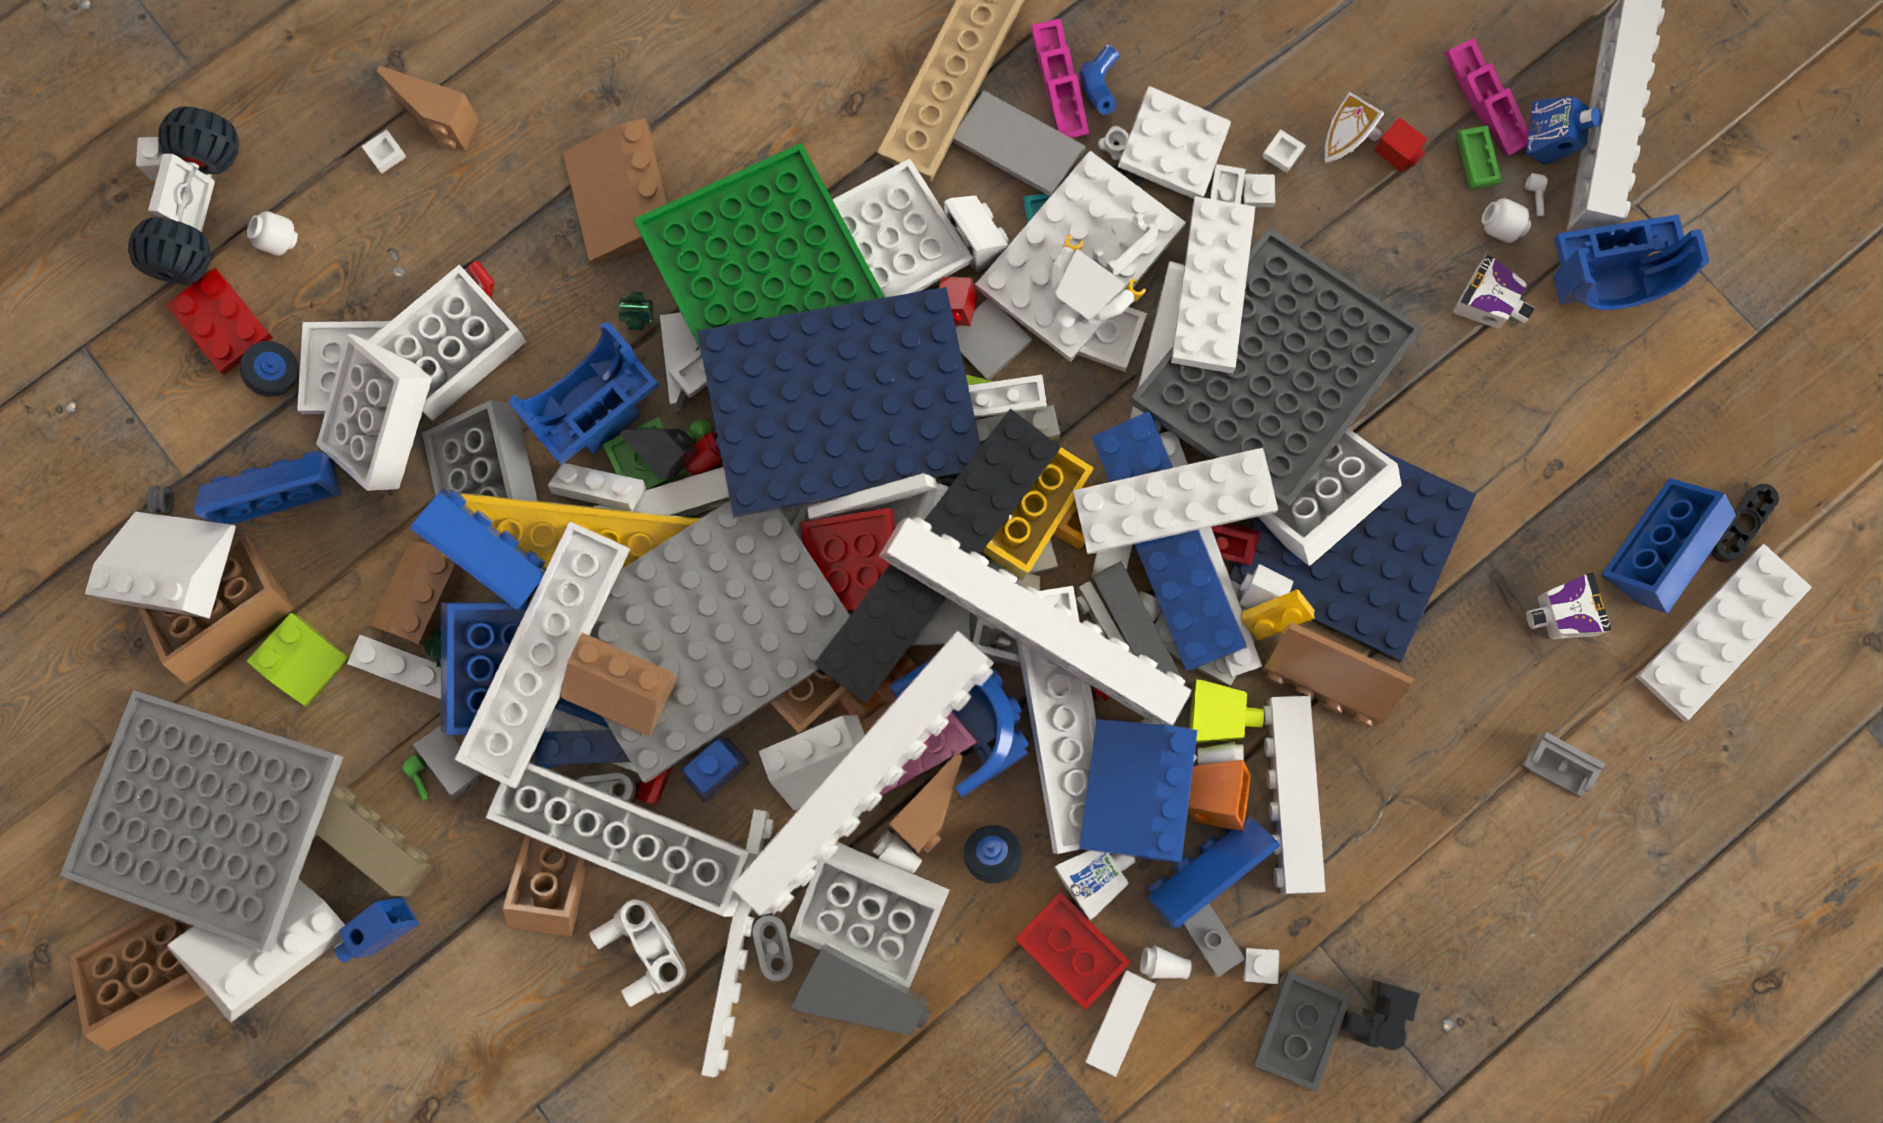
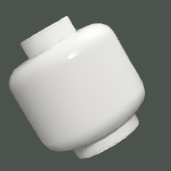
(1506, 220)
(271, 233)

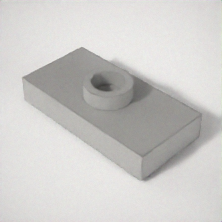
(1213, 941)

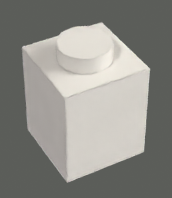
(1263, 586)

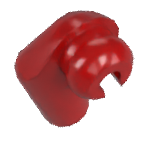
(481, 277)

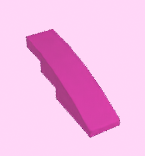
(1059, 78)
(1487, 97)

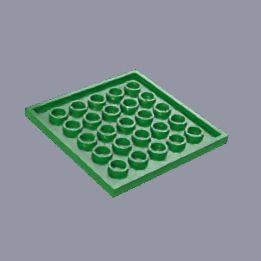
(757, 246)

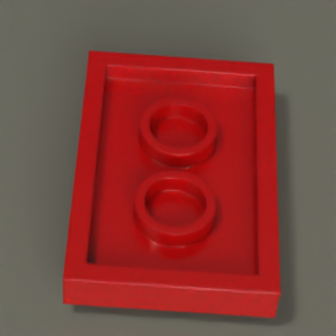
(218, 320)
(1072, 950)

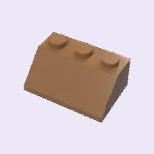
(415, 593)
(616, 684)

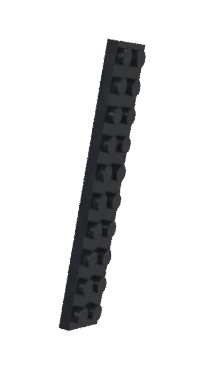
(969, 513)

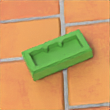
(1478, 157)

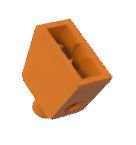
(1220, 794)

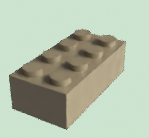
(372, 844)

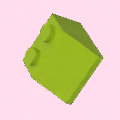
(298, 659)

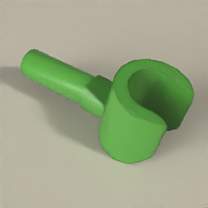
(412, 767)

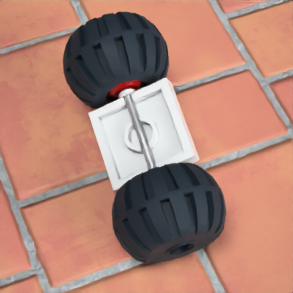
(173, 242)

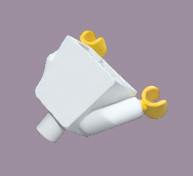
(1088, 287)

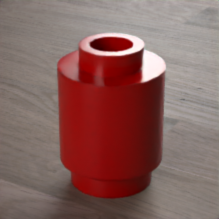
(706, 457)

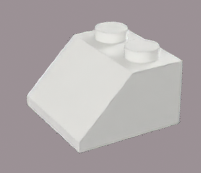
(976, 230)

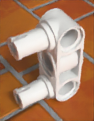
(652, 945)

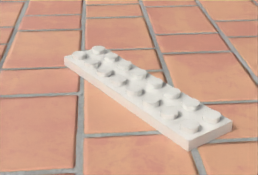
(537, 658)
(1062, 734)

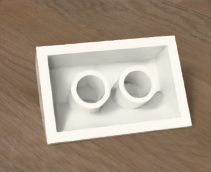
(806, 760)

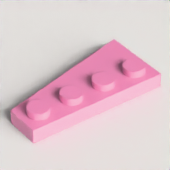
(939, 749)

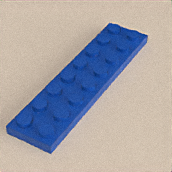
(1175, 564)

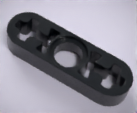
(1757, 517)

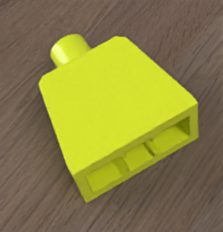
(1221, 713)

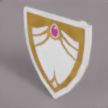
(1351, 126)

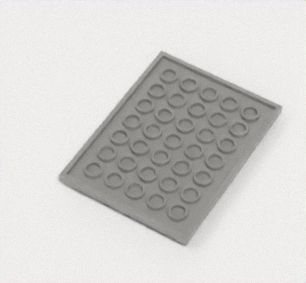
(727, 612)
(202, 819)

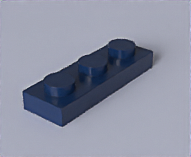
(579, 747)

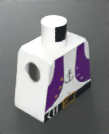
(1493, 295)
(1571, 610)

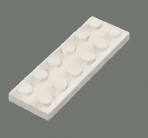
(1213, 285)
(1175, 501)
(1723, 632)

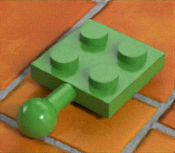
(630, 464)

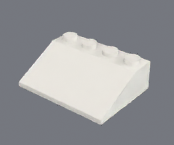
(452, 337)
(373, 413)
(1336, 498)
(163, 564)
(870, 912)
(241, 975)

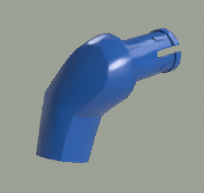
(1093, 79)

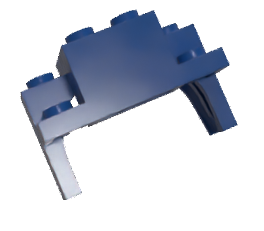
(1612, 266)
(590, 401)
(989, 718)

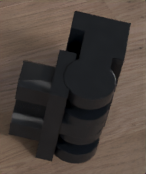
(1387, 1023)

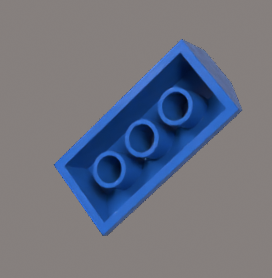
(268, 490)
(1669, 544)
(480, 548)
(1210, 872)

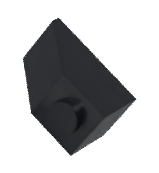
(662, 448)

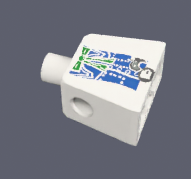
(1094, 879)

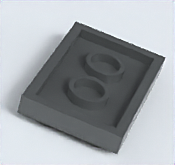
(1301, 1031)

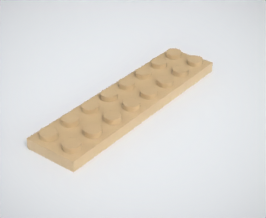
(948, 83)

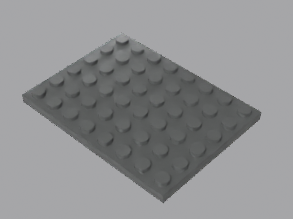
(1302, 373)

